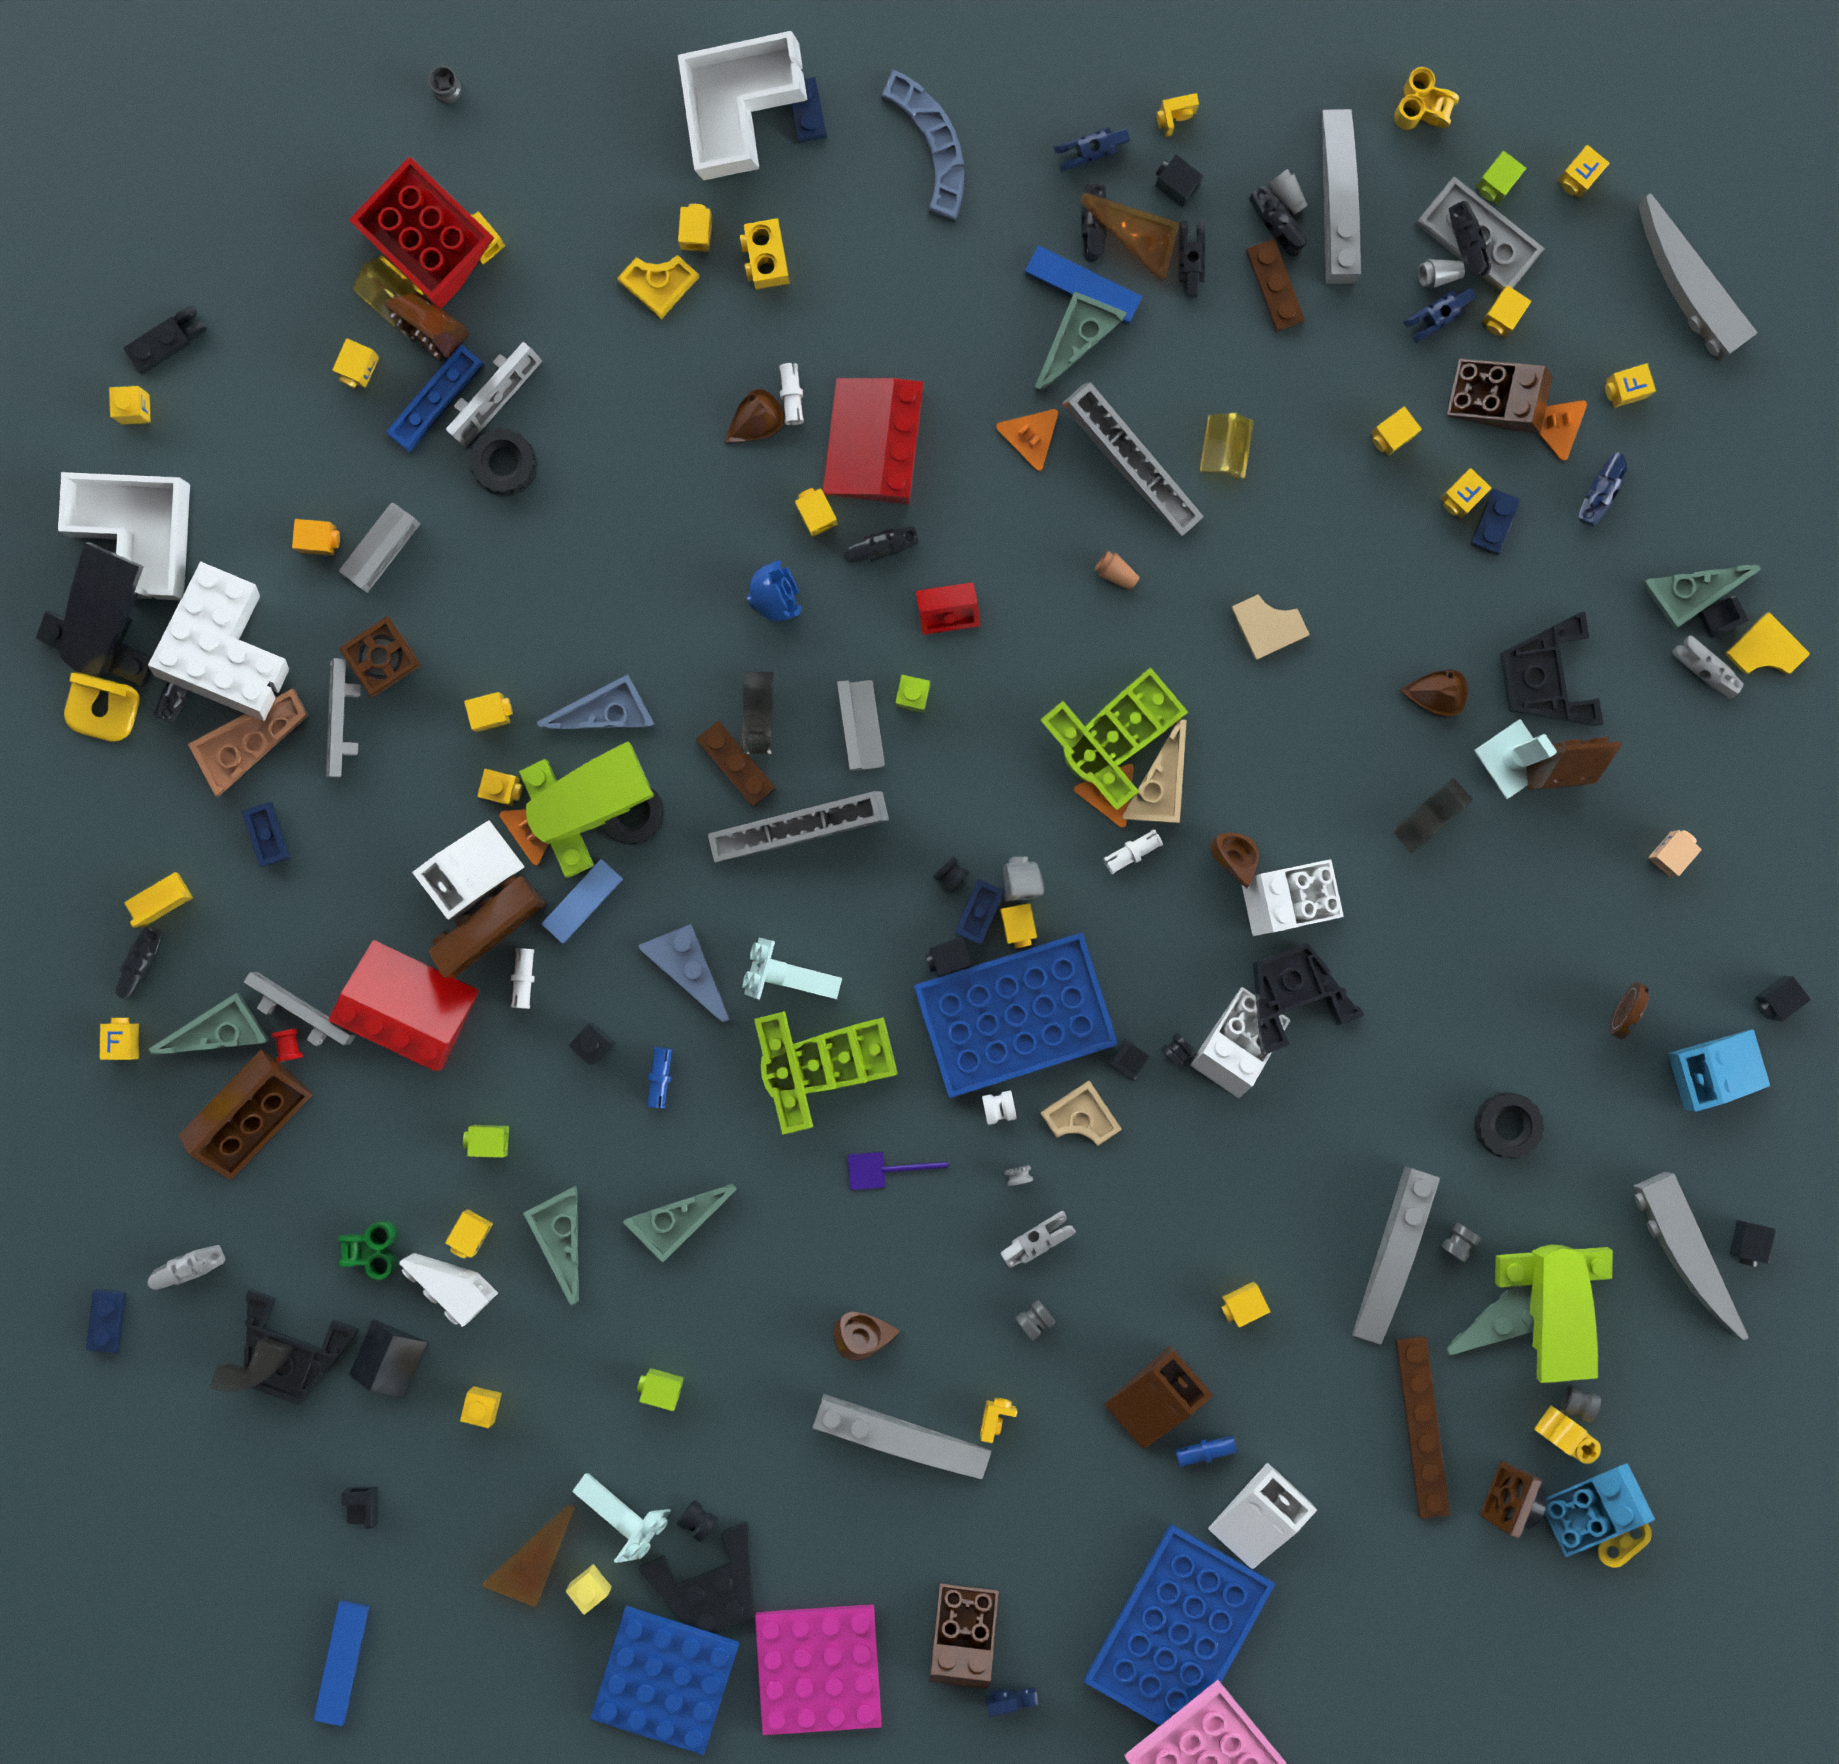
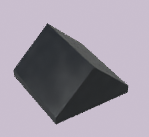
(387, 1359)

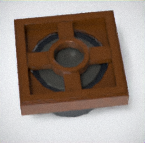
(381, 658)
(1514, 1500)

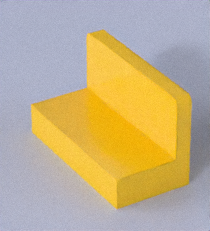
(157, 900)

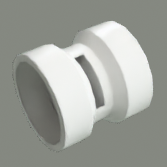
(999, 1107)

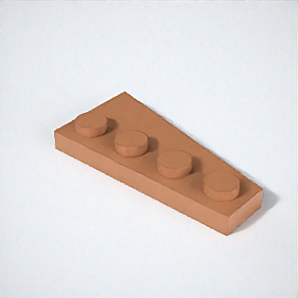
(243, 741)

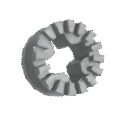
(1019, 1176)

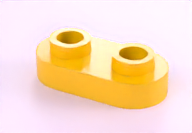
(1626, 1547)

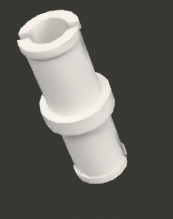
(791, 394)
(1133, 851)
(522, 978)

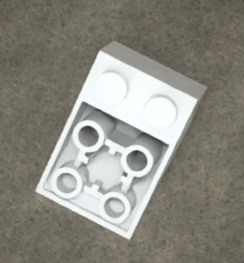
(468, 870)
(1292, 898)
(1232, 1048)
(456, 1289)
(1262, 1517)

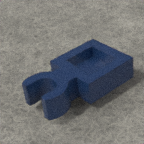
(1005, 1701)

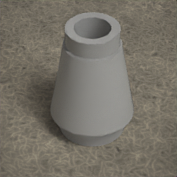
(1288, 191)
(1439, 272)

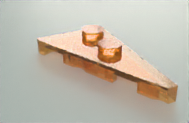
(1144, 234)
(528, 1569)

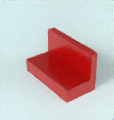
(948, 608)

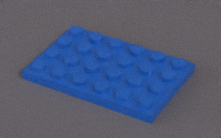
(1015, 1015)
(1178, 1627)

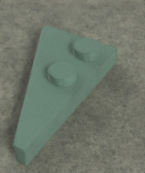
(1081, 328)
(1688, 594)
(222, 1026)
(670, 1225)
(557, 1233)
(1498, 1322)

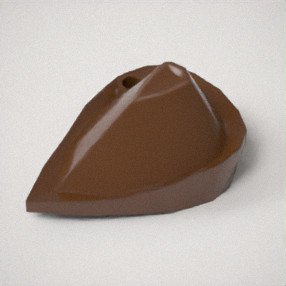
(755, 418)
(1439, 692)
(1237, 855)
(863, 1336)

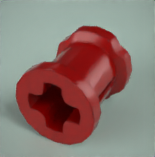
(287, 1045)

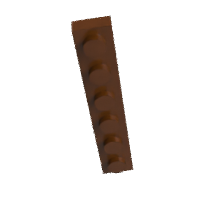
(1422, 1427)

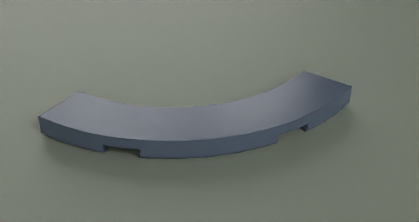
(940, 137)

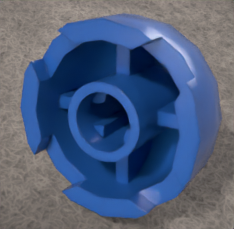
(773, 593)

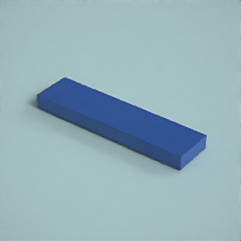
(1071, 277)
(435, 398)
(341, 1663)

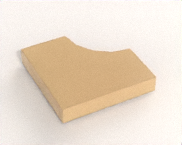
(1267, 627)
(1082, 1114)

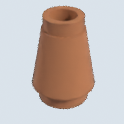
(1116, 570)

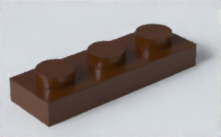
(1275, 285)
(734, 764)

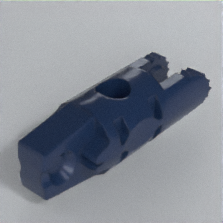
(1104, 141)
(1451, 307)
(1603, 490)

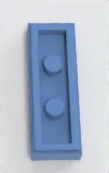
(582, 901)

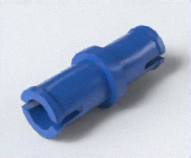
(659, 1077)
(1206, 1451)

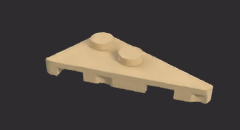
(1162, 787)

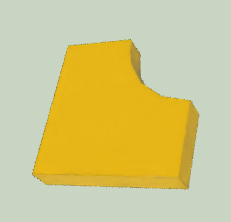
(658, 284)
(1767, 646)

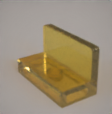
(381, 282)
(1227, 444)

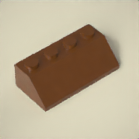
(486, 927)
(244, 1115)

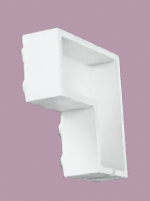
(725, 87)
(143, 515)
(204, 646)

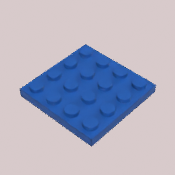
(664, 1680)

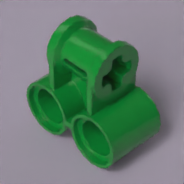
(365, 1249)

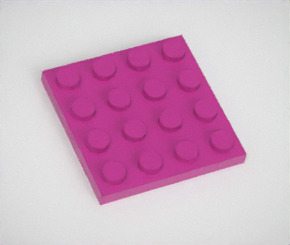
(818, 1669)

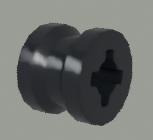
(951, 874)
(1178, 1051)

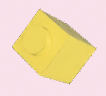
(588, 1589)

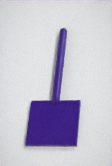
(868, 1170)

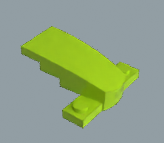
(1115, 734)
(582, 801)
(819, 1063)
(1560, 1305)

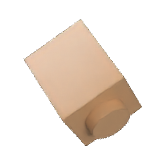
(1675, 852)

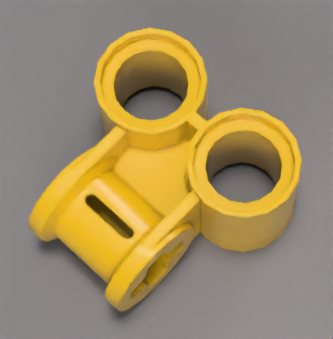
(1425, 102)
(1568, 1436)

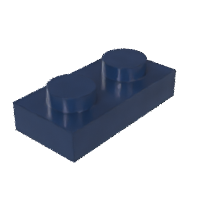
(809, 115)
(1495, 521)
(266, 834)
(979, 911)
(105, 1321)

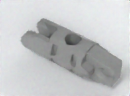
(1708, 667)
(1037, 1240)
(187, 1267)

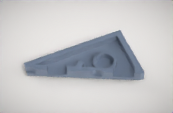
(608, 707)
(685, 962)

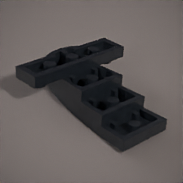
(99, 618)

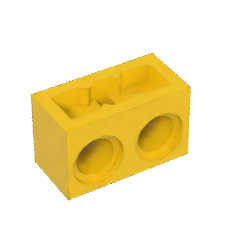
(770, 253)

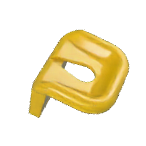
(121, 713)

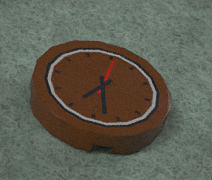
(1629, 1010)

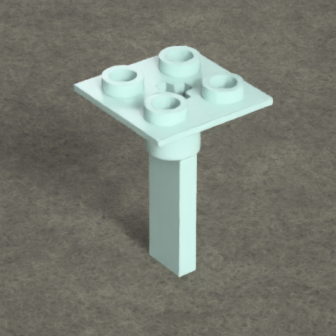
(1509, 755)
(780, 973)
(621, 1517)

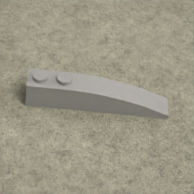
(1340, 198)
(1693, 285)
(1131, 458)
(799, 826)
(1021, 879)
(1685, 1247)
(1396, 1253)
(900, 1437)

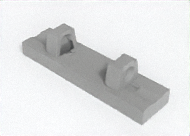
(494, 394)
(337, 691)
(277, 995)

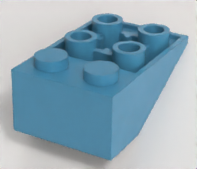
(1719, 1071)
(1597, 1510)

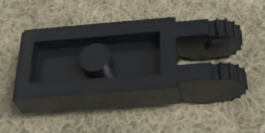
(164, 340)

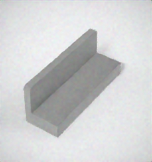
(379, 547)
(861, 725)

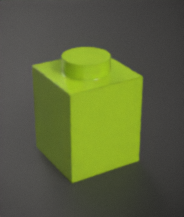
(1500, 178)
(912, 693)
(486, 1141)
(660, 1389)

